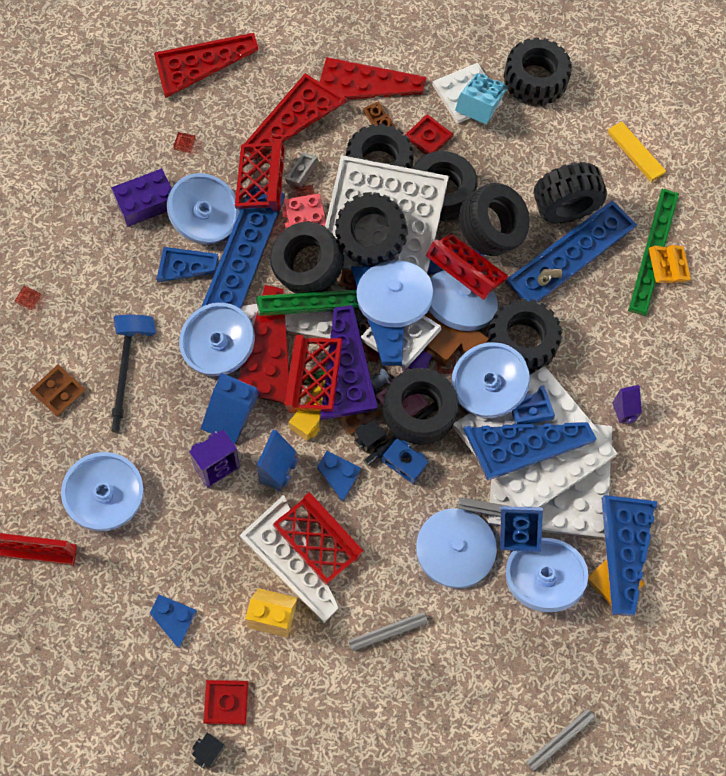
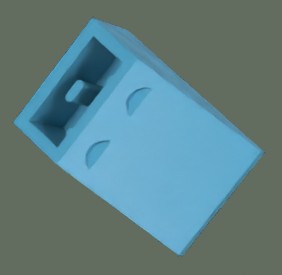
(480, 98)

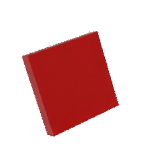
(429, 135)
(226, 702)

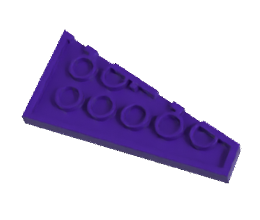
(354, 385)

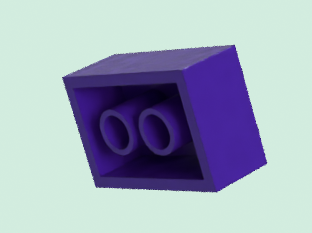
(142, 197)
(214, 458)

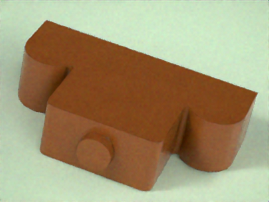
(450, 341)

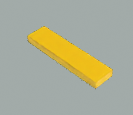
(636, 151)

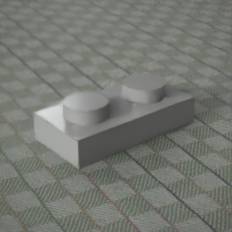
(301, 169)

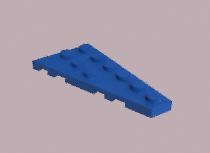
(388, 339)
(521, 445)
(627, 543)

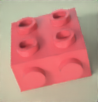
(303, 210)

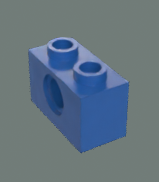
(409, 471)

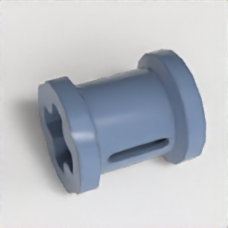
(380, 380)

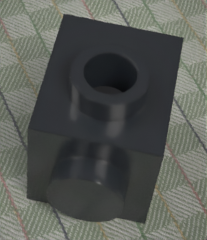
(368, 436)
(207, 751)

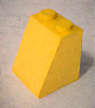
(271, 612)

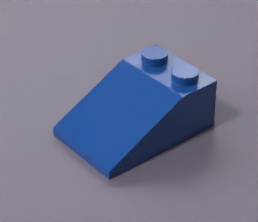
(229, 407)
(276, 462)
(521, 528)

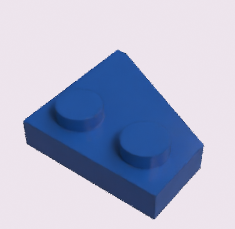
(534, 408)
(338, 473)
(172, 618)

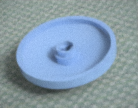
(202, 208)
(394, 293)
(459, 306)
(217, 339)
(491, 380)
(102, 491)
(456, 548)
(547, 578)

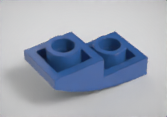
(134, 324)

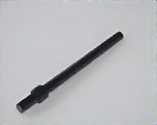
(118, 412)
(380, 450)

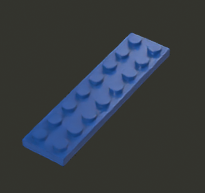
(572, 251)
(242, 254)

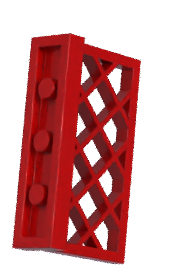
(275, 175)
(466, 273)
(298, 368)
(327, 524)
(37, 549)

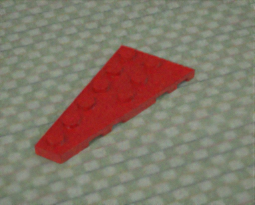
(192, 63)

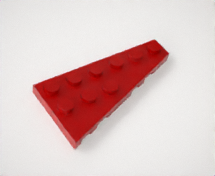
(368, 81)
(300, 108)
(268, 362)

